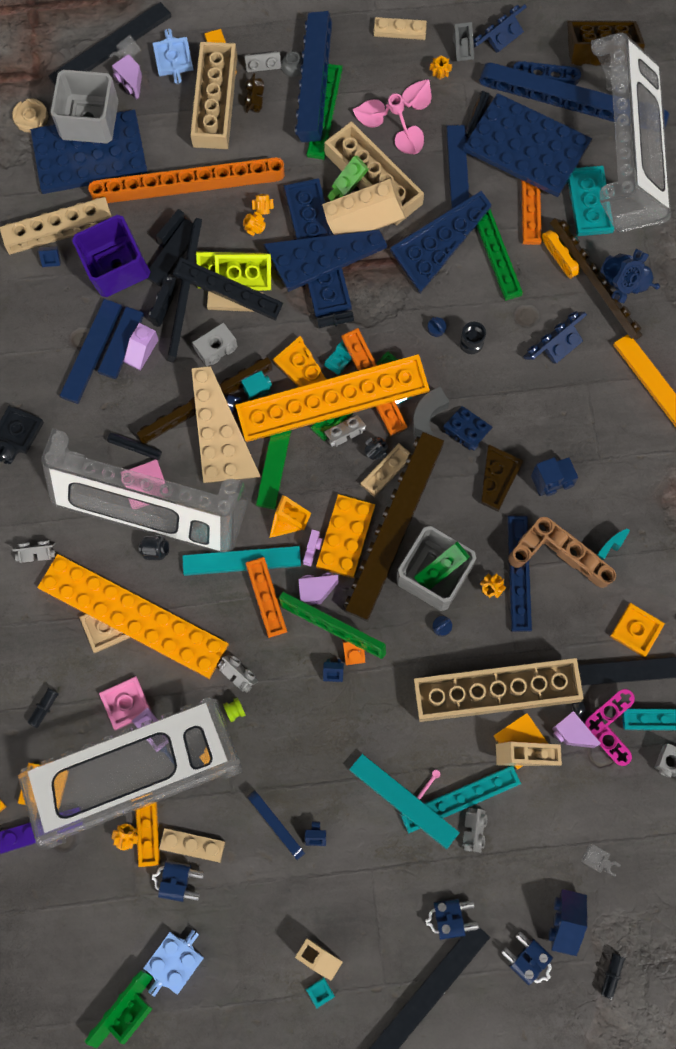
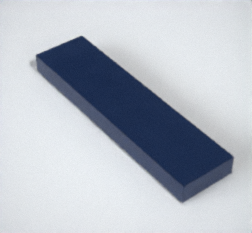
(118, 346)

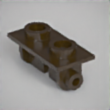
(254, 87)

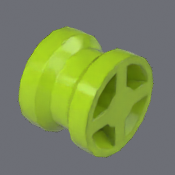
(234, 709)

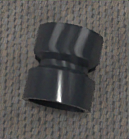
(472, 337)

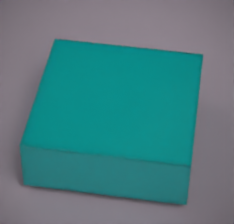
(320, 992)

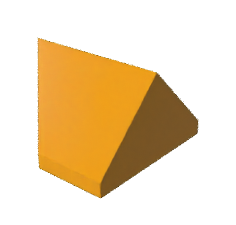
(289, 518)

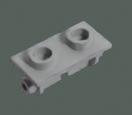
(263, 61)
(351, 427)
(27, 551)
(244, 677)
(475, 839)

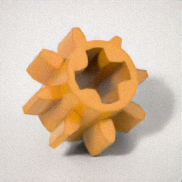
(440, 67)
(262, 204)
(254, 223)
(492, 585)
(124, 836)

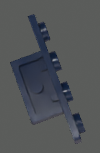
(503, 32)
(560, 341)

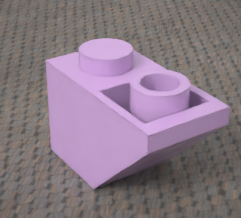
(128, 74)
(316, 589)

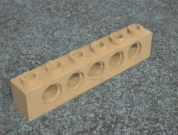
(50, 231)

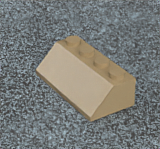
(365, 209)

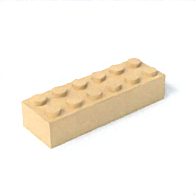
(214, 95)
(353, 142)

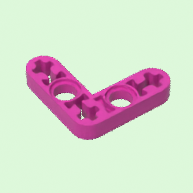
(604, 729)

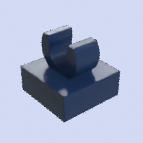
(49, 256)
(333, 671)
(315, 836)

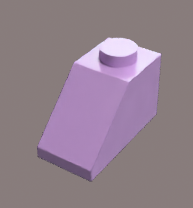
(140, 346)
(574, 732)

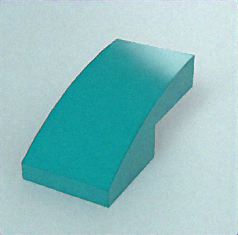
(339, 359)
(614, 543)

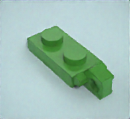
(348, 178)

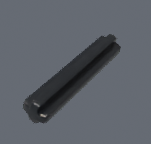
(477, 113)
(134, 446)

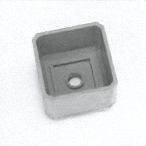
(80, 96)
(425, 550)

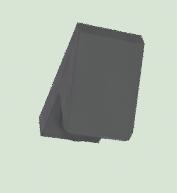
(463, 41)

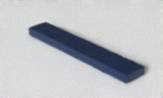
(457, 165)
(90, 351)
(519, 578)

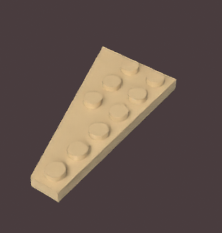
(220, 440)

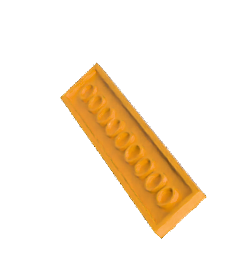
(332, 398)
(133, 616)

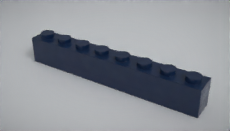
(314, 77)

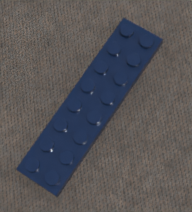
(309, 221)

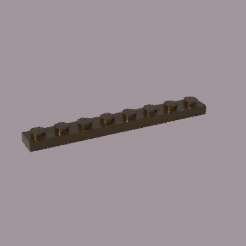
(600, 283)
(183, 413)

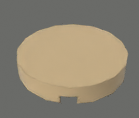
(30, 115)

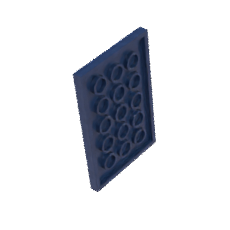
(527, 144)
(78, 163)

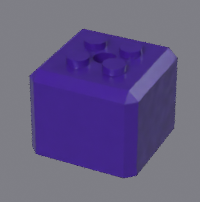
(103, 247)

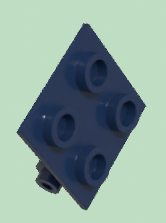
(467, 428)

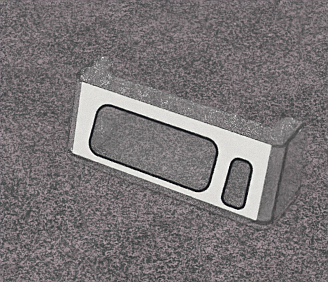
(642, 187)
(143, 500)
(127, 772)

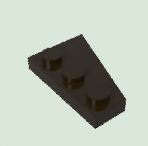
(498, 477)

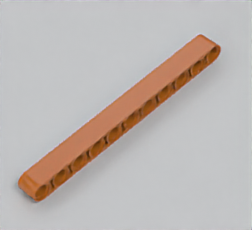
(196, 183)

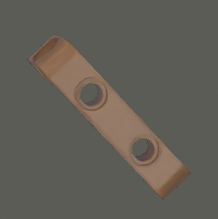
(561, 542)

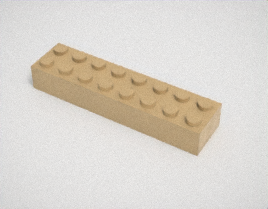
(498, 690)

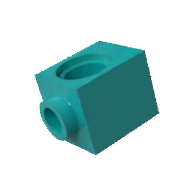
(256, 385)

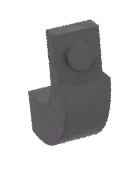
(427, 408)

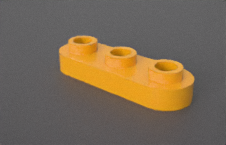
(560, 254)

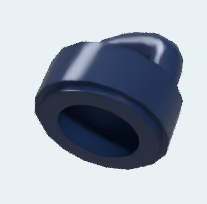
(436, 326)
(231, 402)
(442, 626)

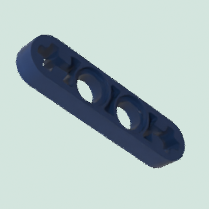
(547, 69)
(276, 825)

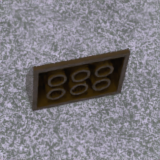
(583, 32)

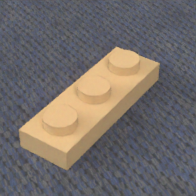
(400, 28)
(192, 845)

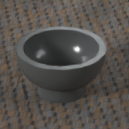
(292, 64)

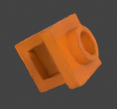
(353, 654)

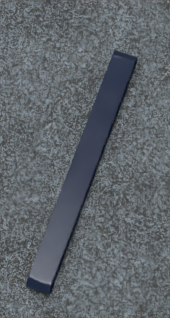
(550, 91)

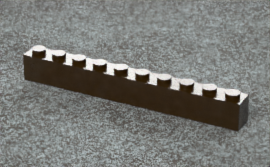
(394, 527)

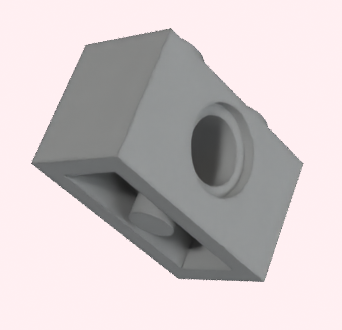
(219, 335)

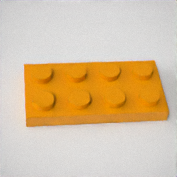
(345, 536)

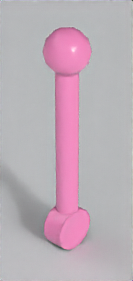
(435, 774)

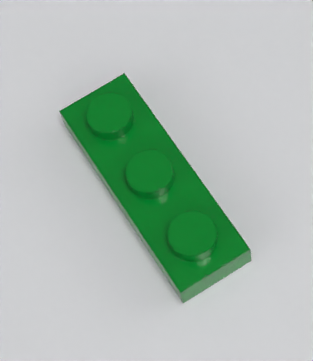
(442, 566)

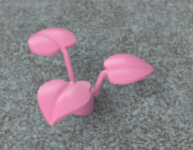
(417, 96)

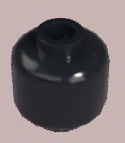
(154, 547)

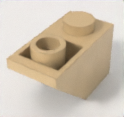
(318, 959)

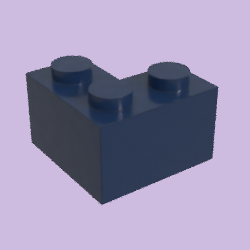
(554, 475)
(569, 922)

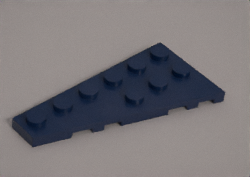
(432, 245)
(312, 258)

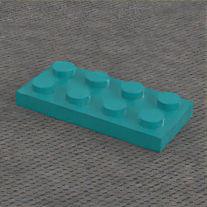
(585, 198)

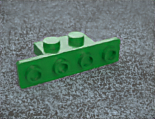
(125, 1013)

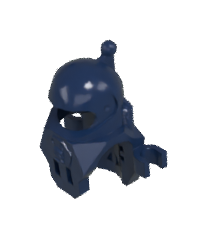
(628, 274)

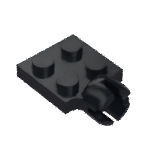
(17, 433)

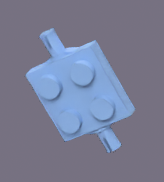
(172, 56)
(173, 963)

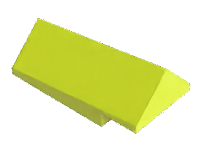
(245, 268)

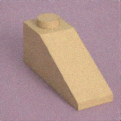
(528, 754)

